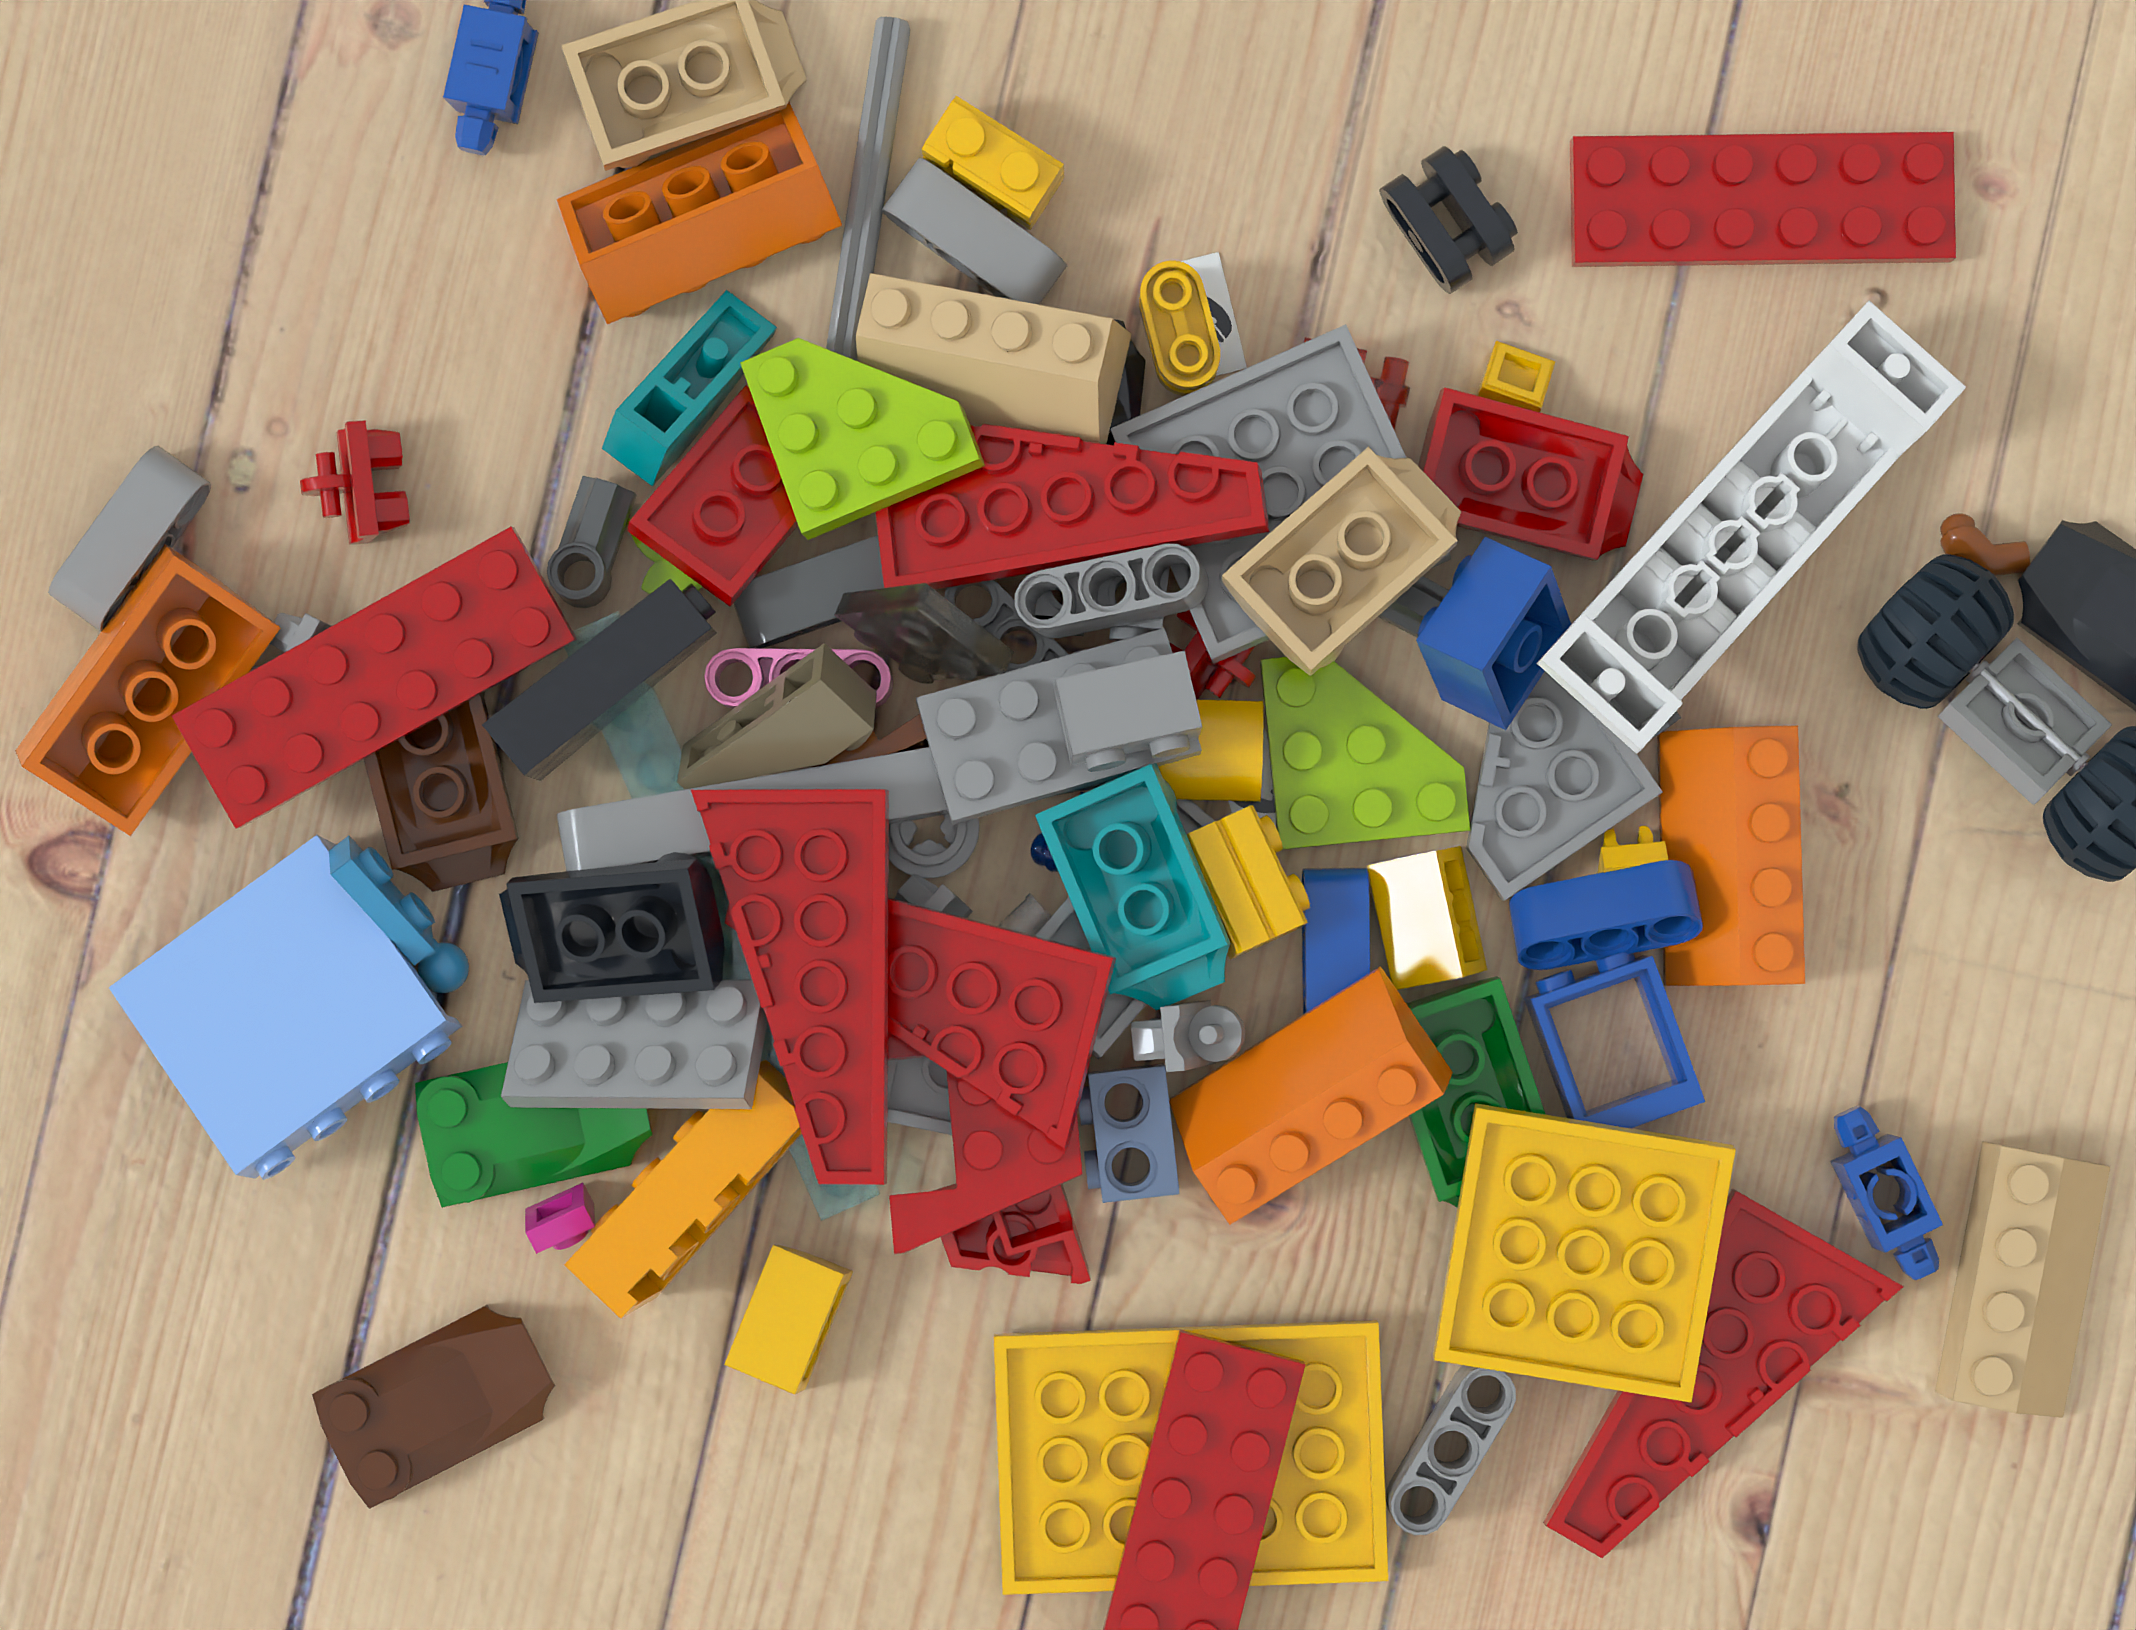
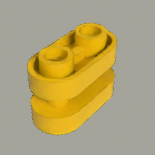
(1179, 327)

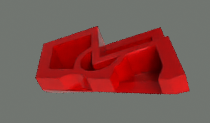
(1022, 1239)

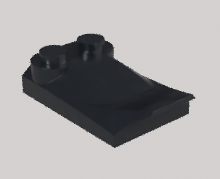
(2084, 604)
(616, 930)

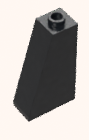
(601, 679)

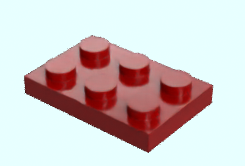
(721, 505)

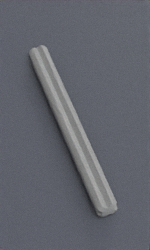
(868, 181)

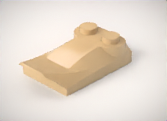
(682, 76)
(1344, 557)

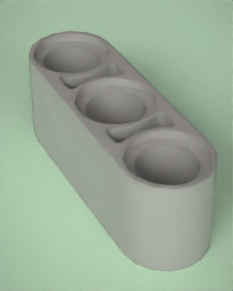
(973, 235)
(140, 517)
(1082, 580)
(1443, 1478)

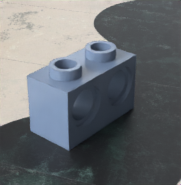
(1147, 1130)

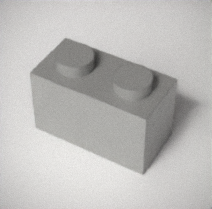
(1128, 711)

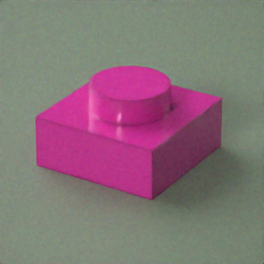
(560, 1219)

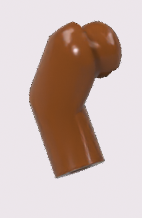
(1967, 541)

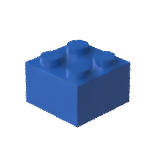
(1493, 632)

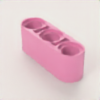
(770, 663)

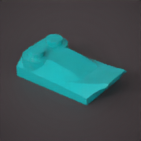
(1138, 888)

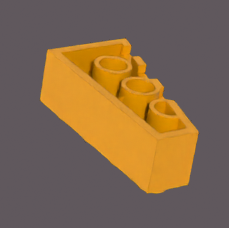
(686, 1196)

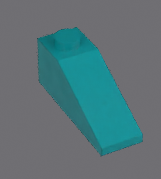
(686, 388)

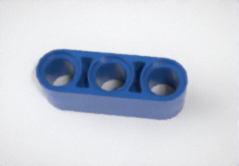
(1605, 915)
(1336, 932)

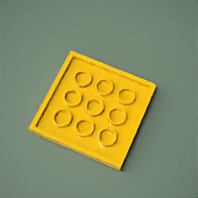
(1583, 1252)

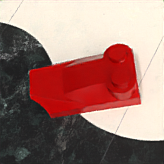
(1531, 475)

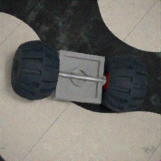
(2012, 710)

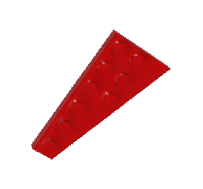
(814, 931)

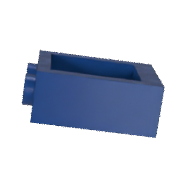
(1643, 1106)

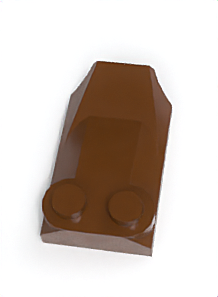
(444, 800)
(434, 1403)

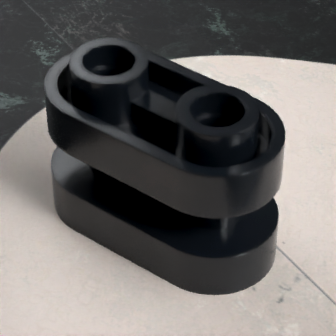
(1484, 226)

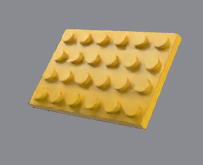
(1080, 1427)

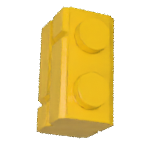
(993, 162)
(1248, 880)

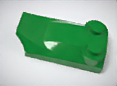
(1489, 1067)
(489, 1149)

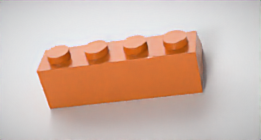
(698, 214)
(111, 723)
(1737, 824)
(1308, 1095)

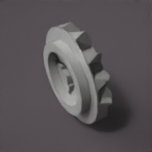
(929, 858)

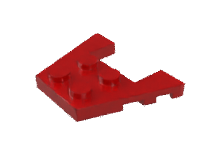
(996, 1165)

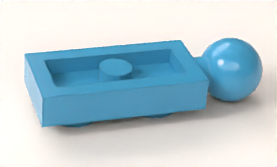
(400, 917)

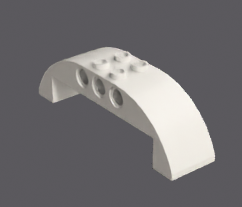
(1750, 526)

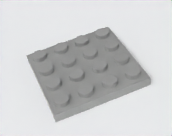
(1301, 423)

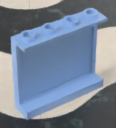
(283, 1013)

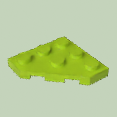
(853, 434)
(1351, 763)

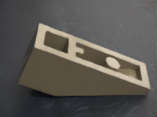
(785, 725)

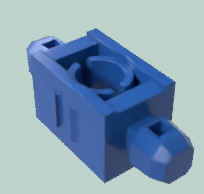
(489, 71)
(1914, 1253)

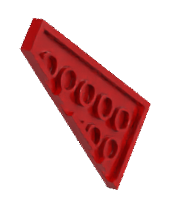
(1060, 504)
(997, 1009)
(1770, 1316)

